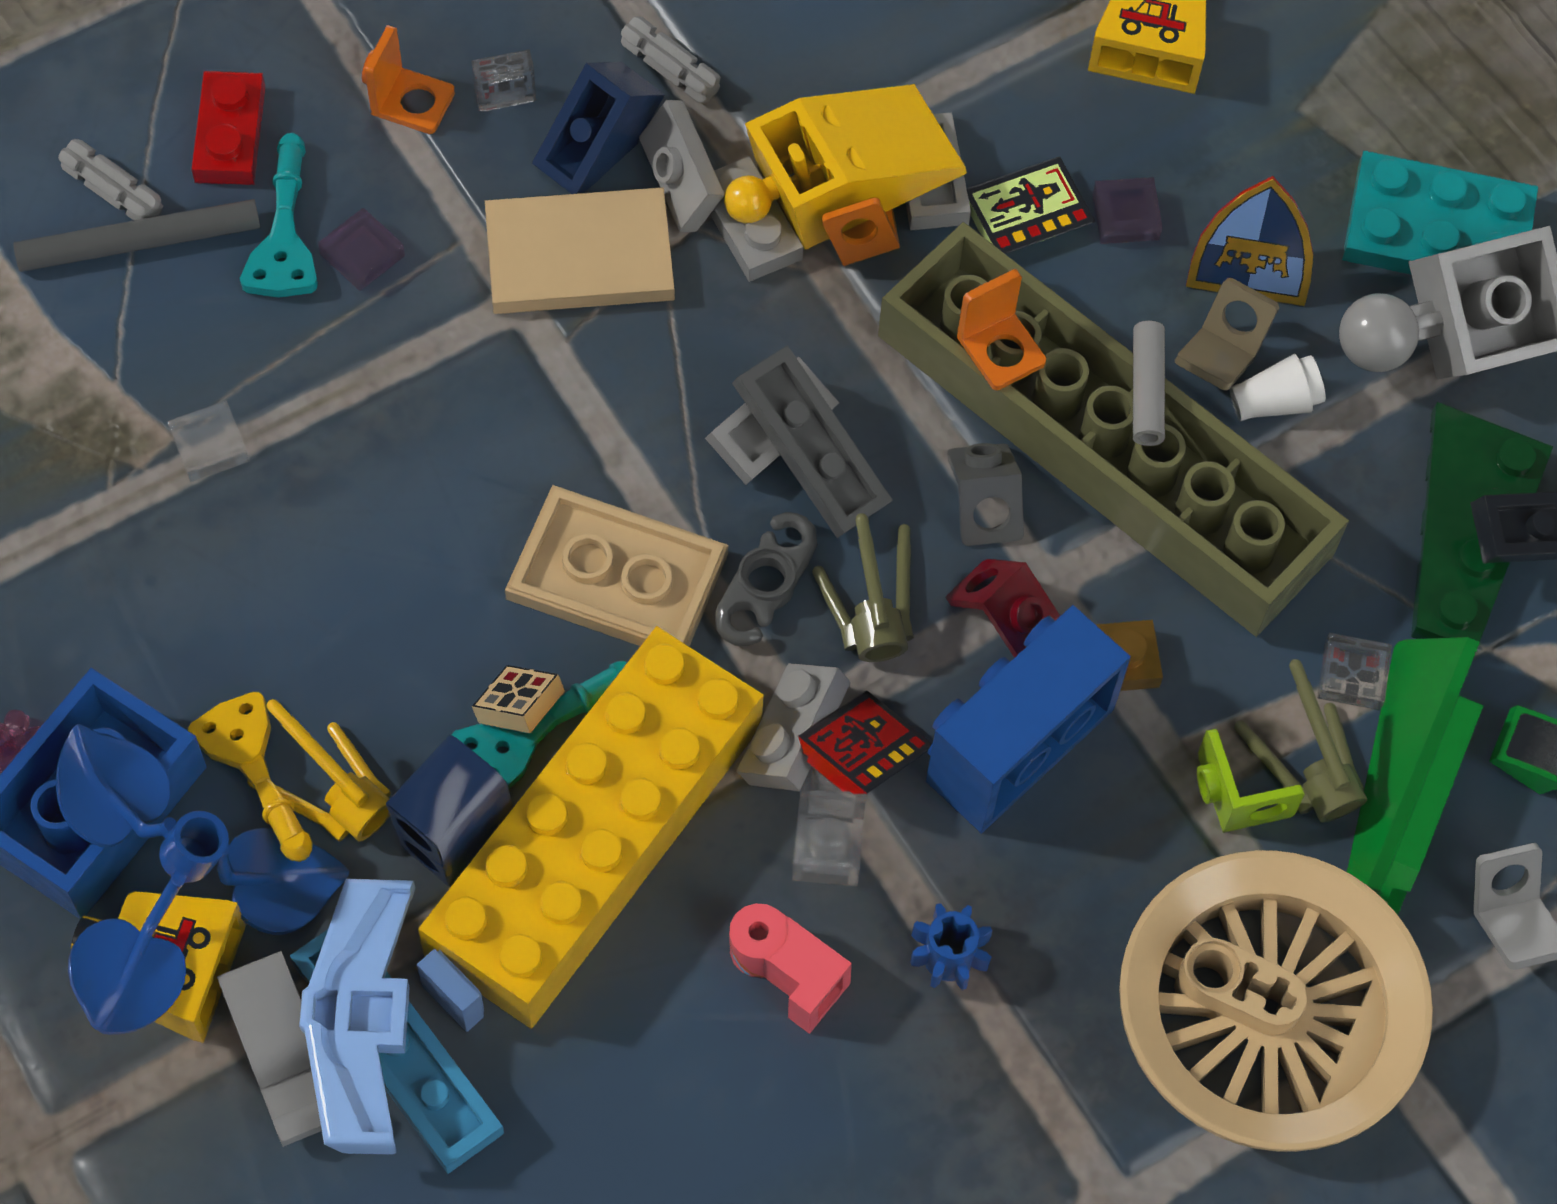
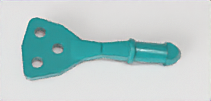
(283, 239)
(522, 744)

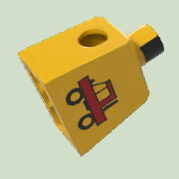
(1152, 42)
(208, 937)

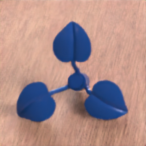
(118, 787)

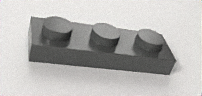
(811, 440)

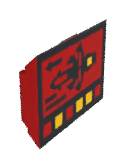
(862, 745)

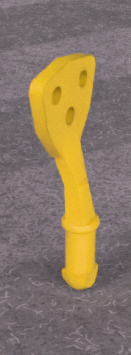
(248, 756)

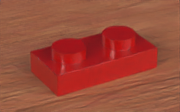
(228, 128)

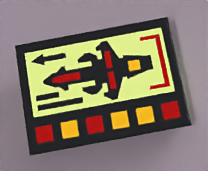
(1028, 206)

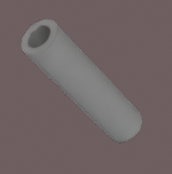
(1149, 383)

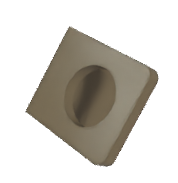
(1219, 350)

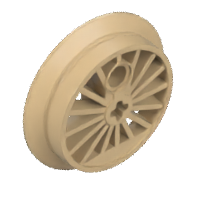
(1385, 1033)

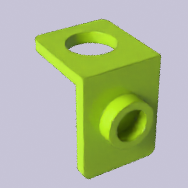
(1218, 787)

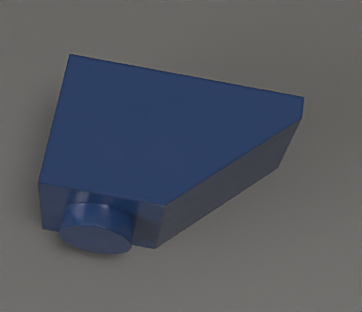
(597, 125)

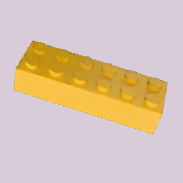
(593, 825)

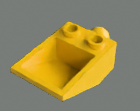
(841, 154)

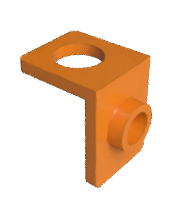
(389, 82)
(866, 239)
(991, 316)

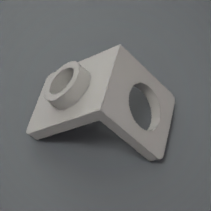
(1515, 916)

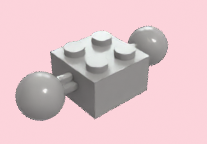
(1473, 307)

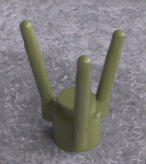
(878, 628)
(1332, 782)

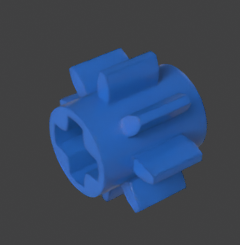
(941, 960)

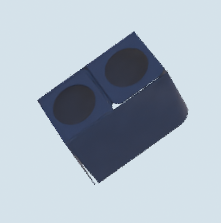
(449, 809)

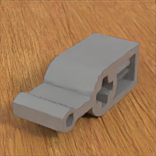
(267, 1020)

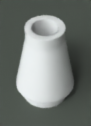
(1280, 390)

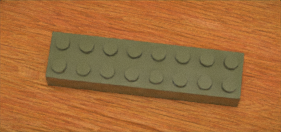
(1194, 501)

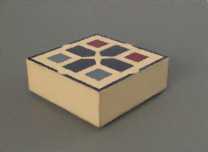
(518, 698)

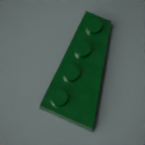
(1464, 464)

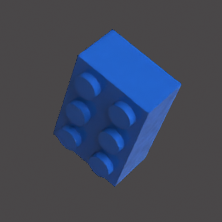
(1025, 716)
(33, 832)

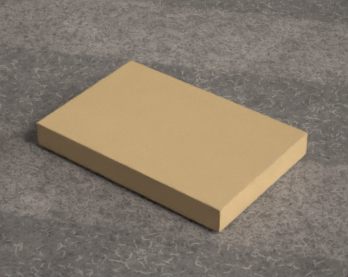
(579, 250)
(615, 570)

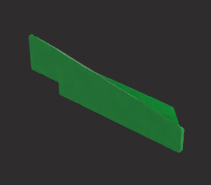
(1413, 762)

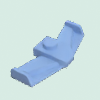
(356, 1014)

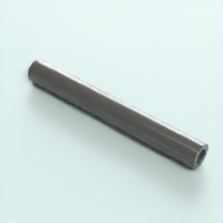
(136, 235)

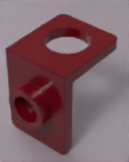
(1011, 601)

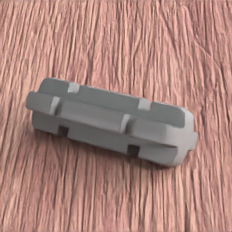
(670, 59)
(109, 181)

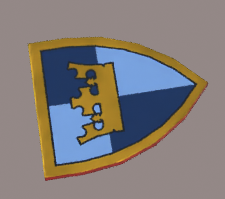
(1259, 243)

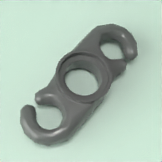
(743, 596)

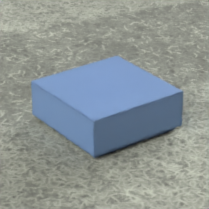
(451, 989)

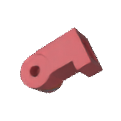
(790, 958)

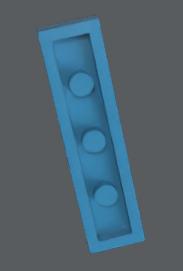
(427, 1085)

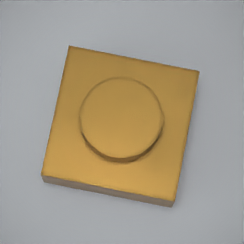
(1140, 643)

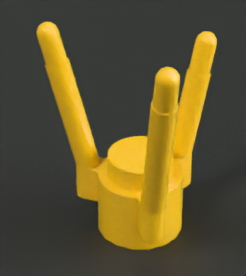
(355, 801)

